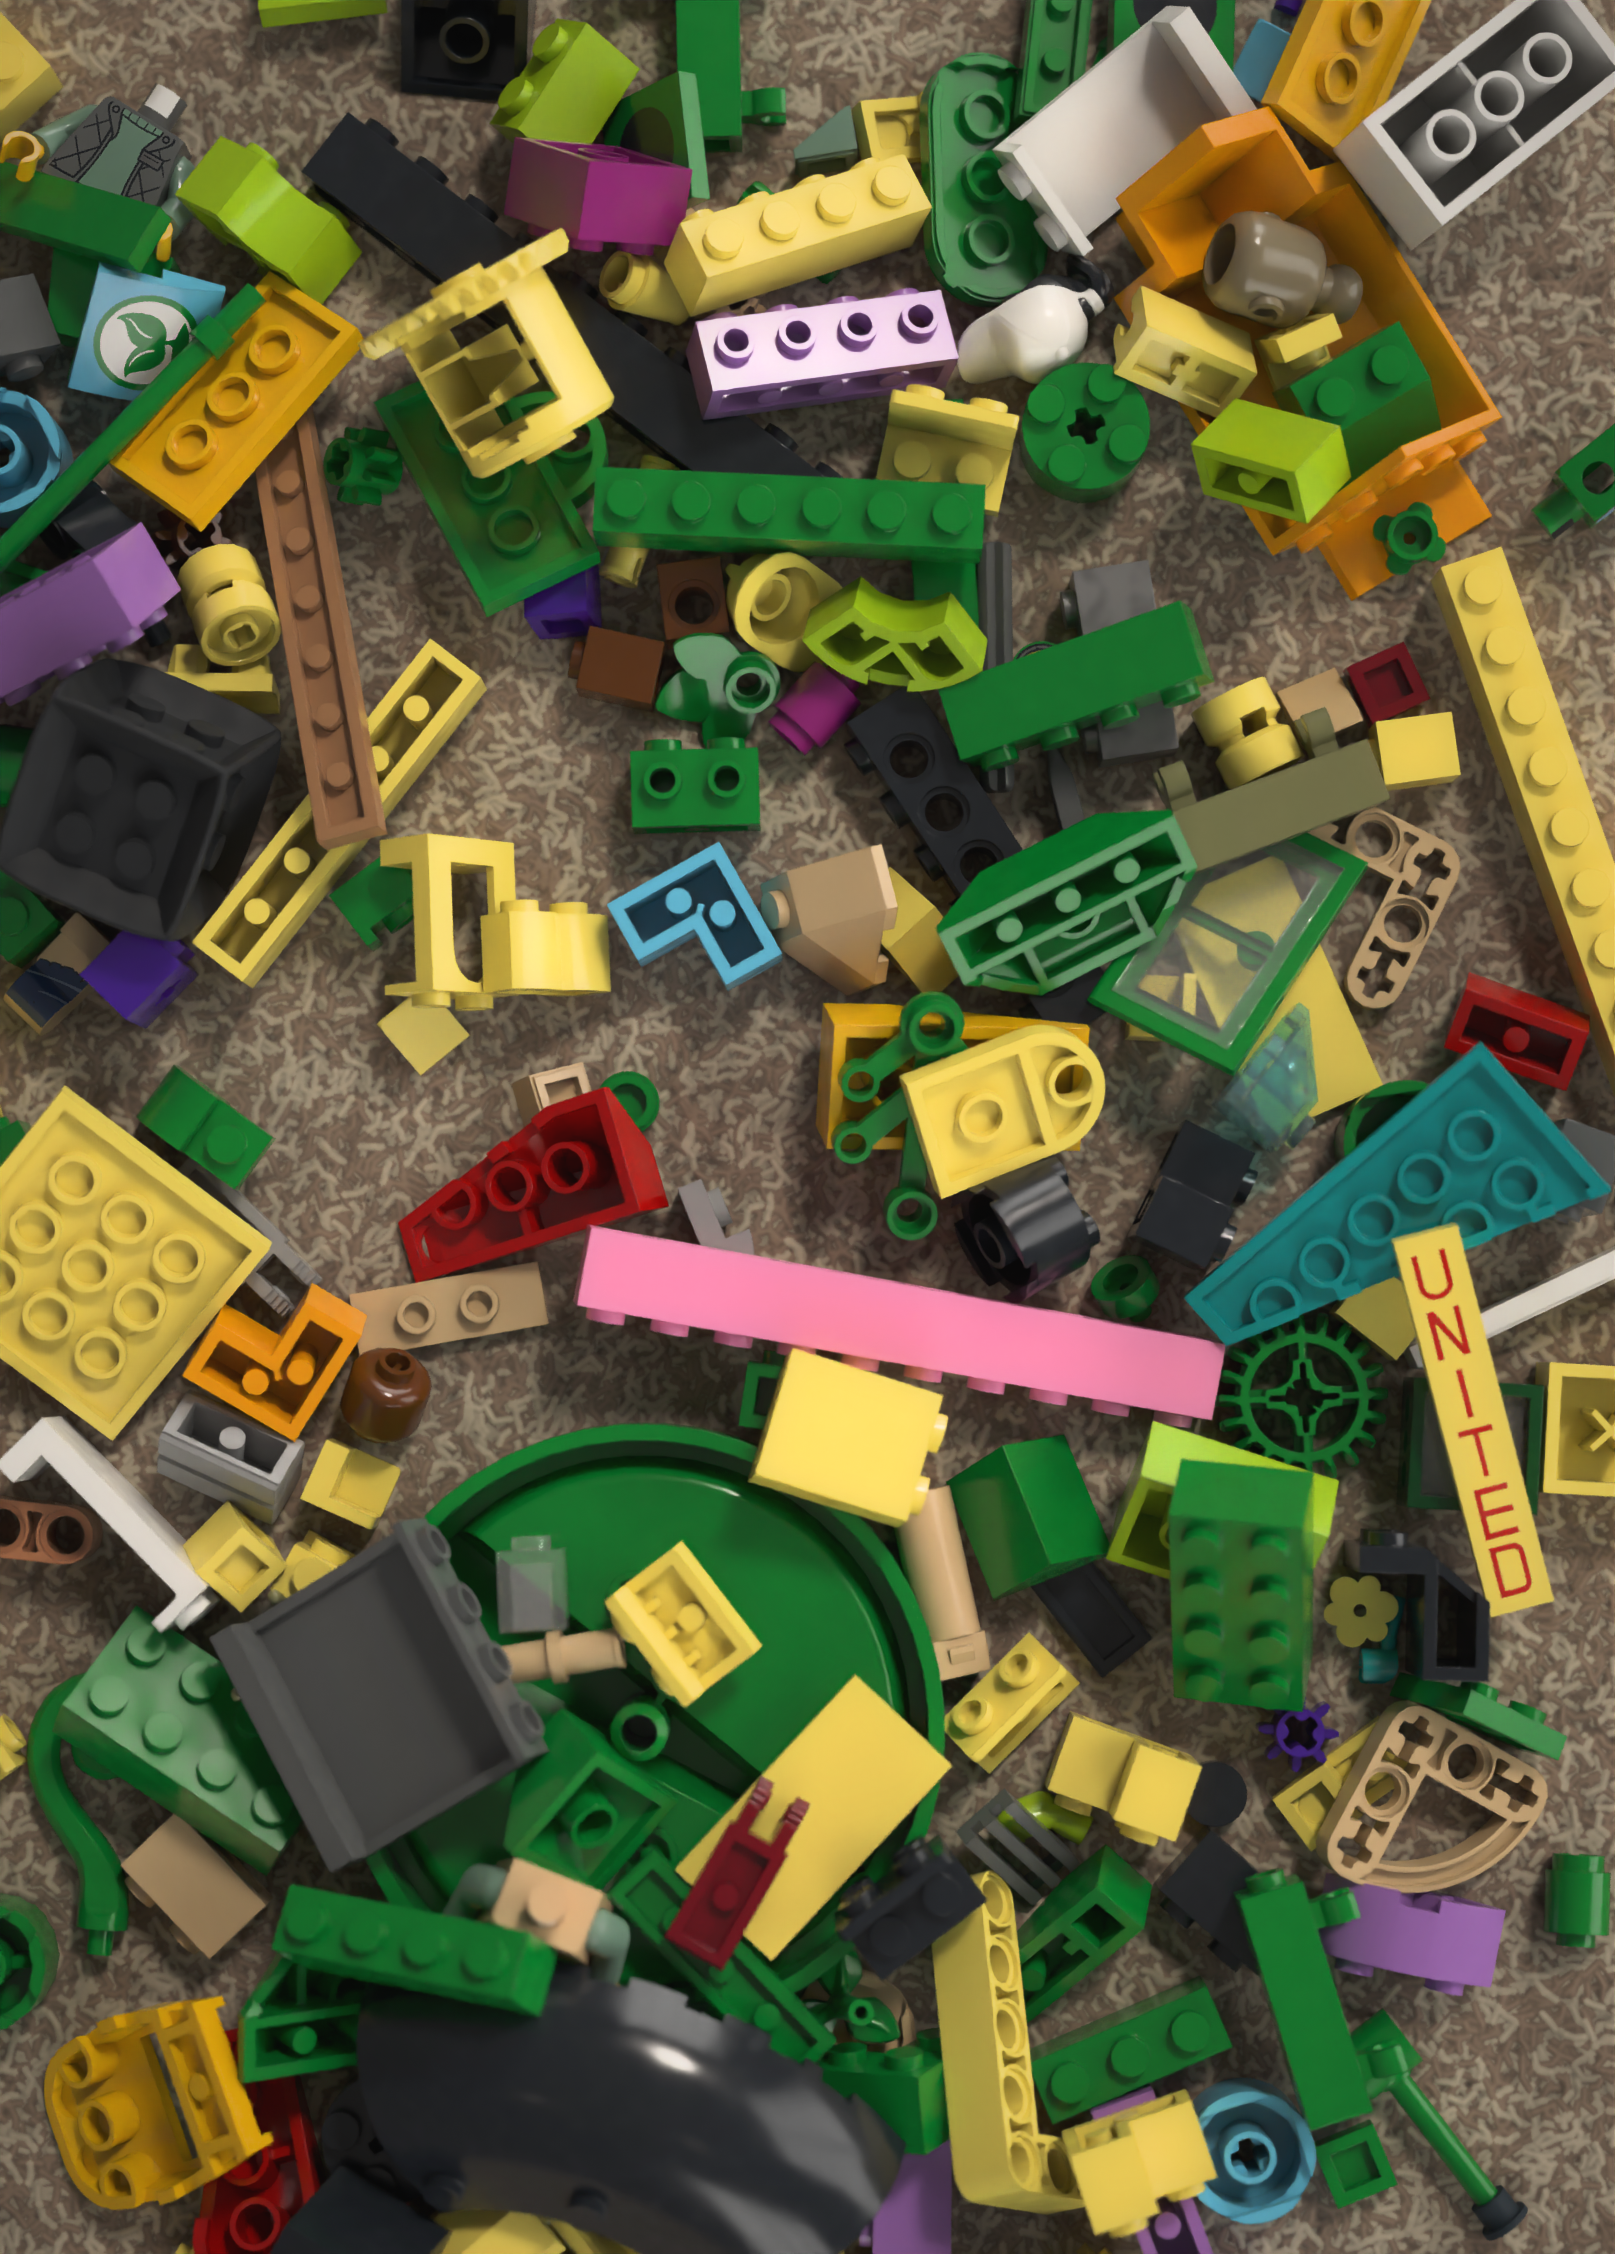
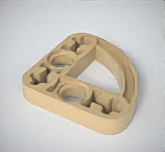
(1430, 1758)

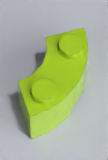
(257, 210)
(894, 639)

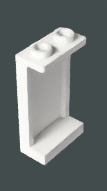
(116, 1500)

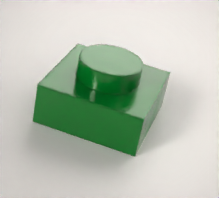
(1354, 2164)

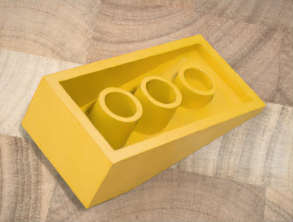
(862, 1029)

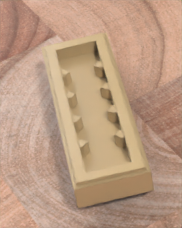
(452, 1308)

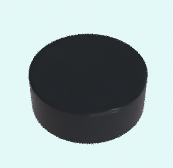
(1218, 1794)

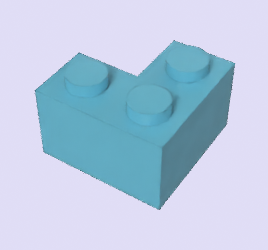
(700, 901)

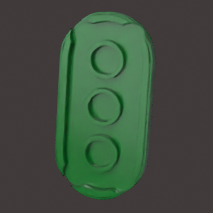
(977, 229)

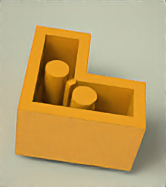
(274, 1374)

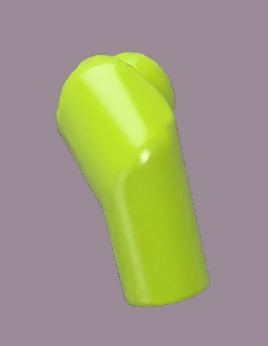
(1057, 1819)

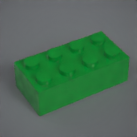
(1242, 1584)
(169, 1727)

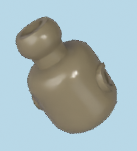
(1275, 272)

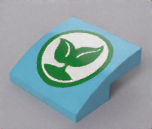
(137, 328)

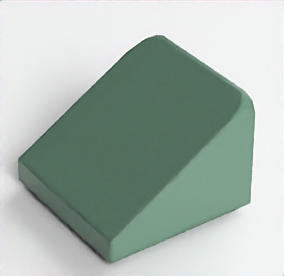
(829, 147)

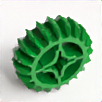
(1299, 1367)

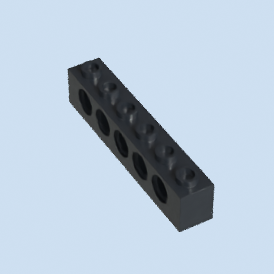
(907, 721)

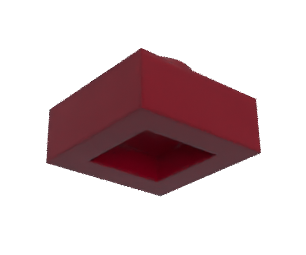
(1386, 684)

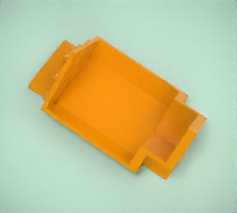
(1256, 167)

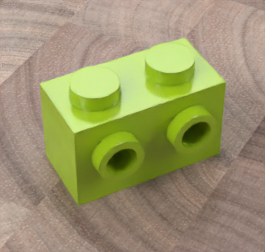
(565, 86)
(1271, 460)

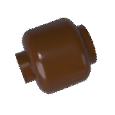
(385, 1395)

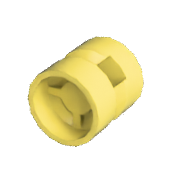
(229, 605)
(1249, 758)

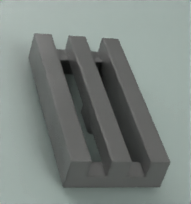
(1041, 1870)

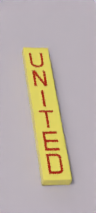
(1472, 1419)

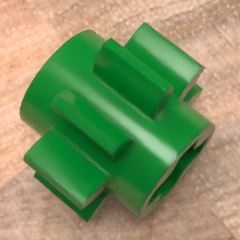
(362, 466)

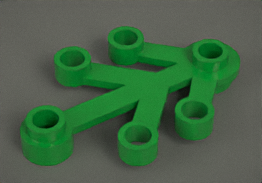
(926, 1048)

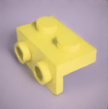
(681, 1624)
(1009, 1703)

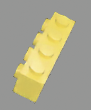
(796, 233)

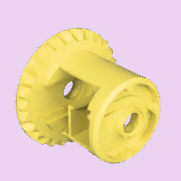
(490, 371)

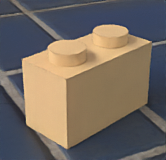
(195, 1884)

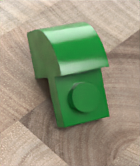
(205, 1127)

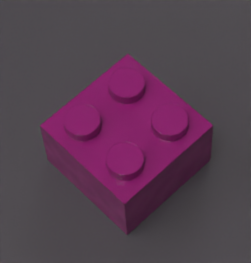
(596, 194)

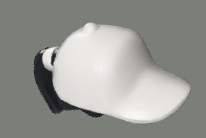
(1036, 327)

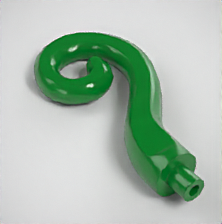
(102, 1885)

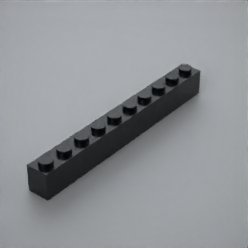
(443, 235)

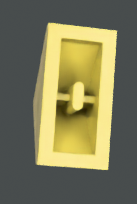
(914, 940)

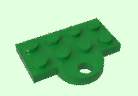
(513, 527)

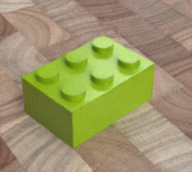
(1142, 1517)

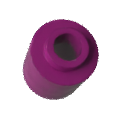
(814, 707)

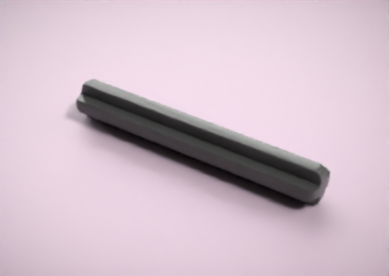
(996, 623)

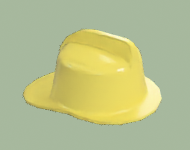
(772, 602)

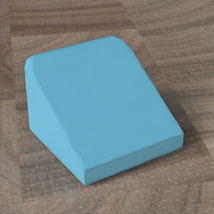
(1260, 58)

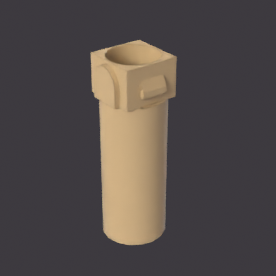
(940, 1580)

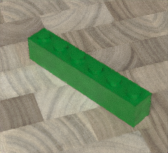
(788, 515)

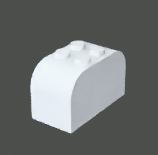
(1479, 113)

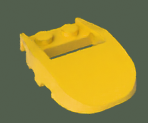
(127, 2134)

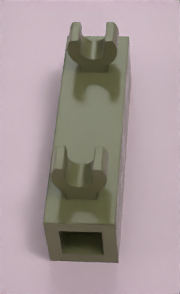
(1277, 806)

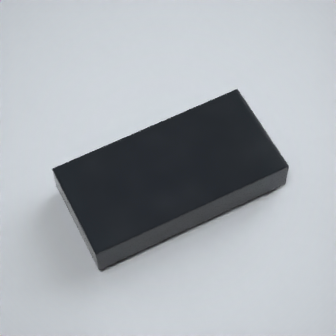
(1093, 1616)

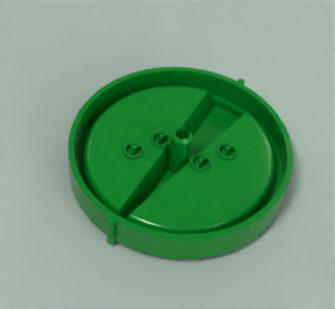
(795, 1571)

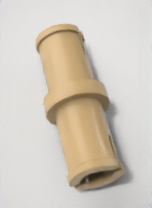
(566, 1655)

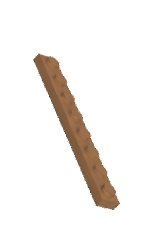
(319, 640)

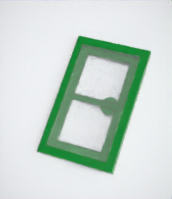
(1231, 949)

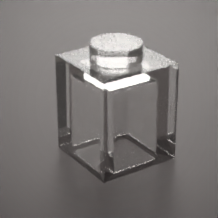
(532, 1585)

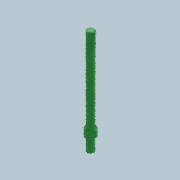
(210, 339)

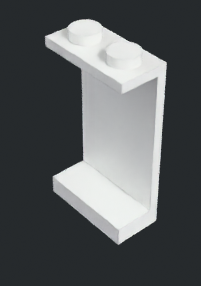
(1117, 126)

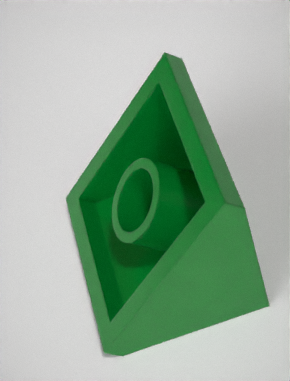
(1028, 1514)

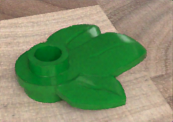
(709, 689)

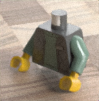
(115, 152)

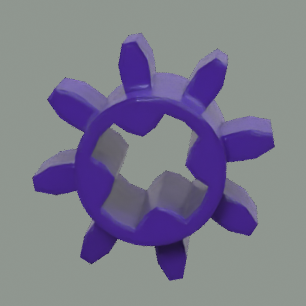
(1296, 1751)

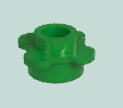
(1414, 520)

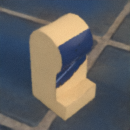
(54, 982)

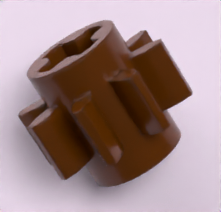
(171, 537)

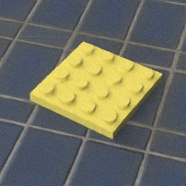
(108, 1262)

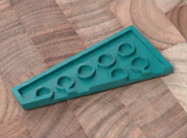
(1455, 1153)

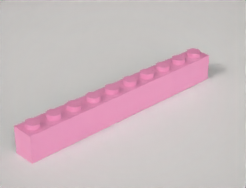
(899, 1324)

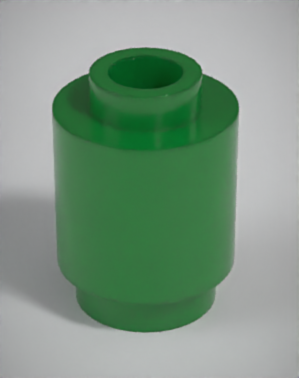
(1577, 1899)

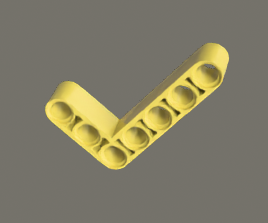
(988, 2066)

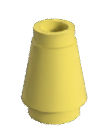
(641, 288)

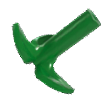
(865, 2017)

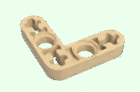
(1397, 868)

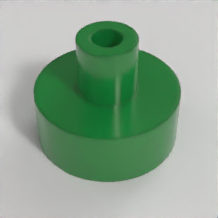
(1126, 1288)

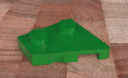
(1476, 1708)

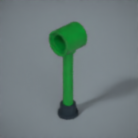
(1491, 2203)

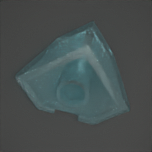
(1275, 1086)

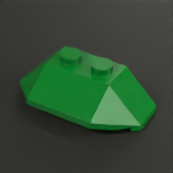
(1069, 902)
(298, 2022)

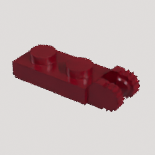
(734, 1881)

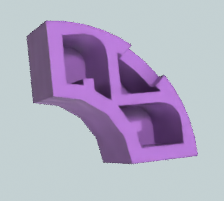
(1416, 1934)

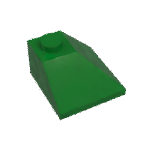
(582, 1805)

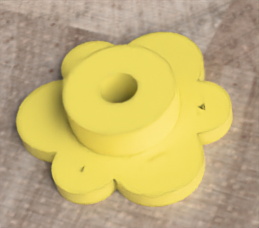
(1353, 1629)

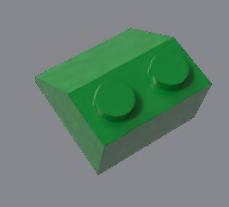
(1374, 395)

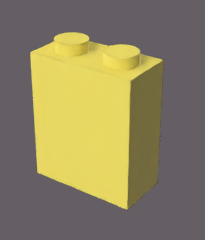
(848, 1439)

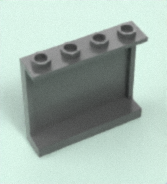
(381, 1695)

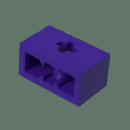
(141, 975)

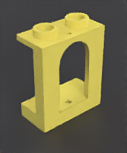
(432, 862)

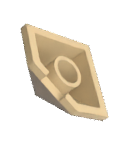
(835, 917)

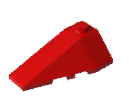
(543, 1185)

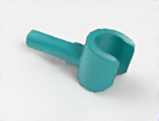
(1381, 1663)

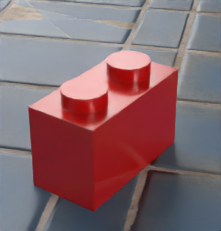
(1519, 1030)

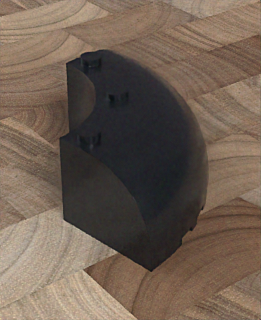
(621, 2119)

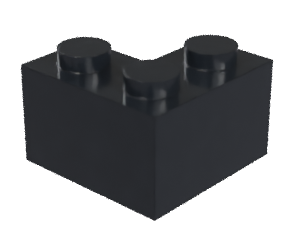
(1192, 1198)

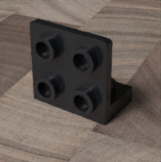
(907, 1905)

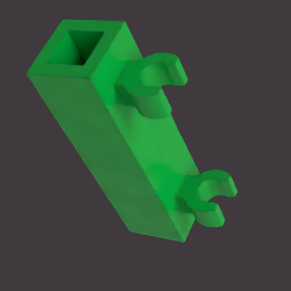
(711, 48)
(1304, 1999)

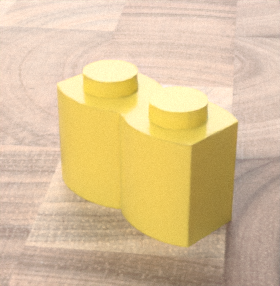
(545, 951)

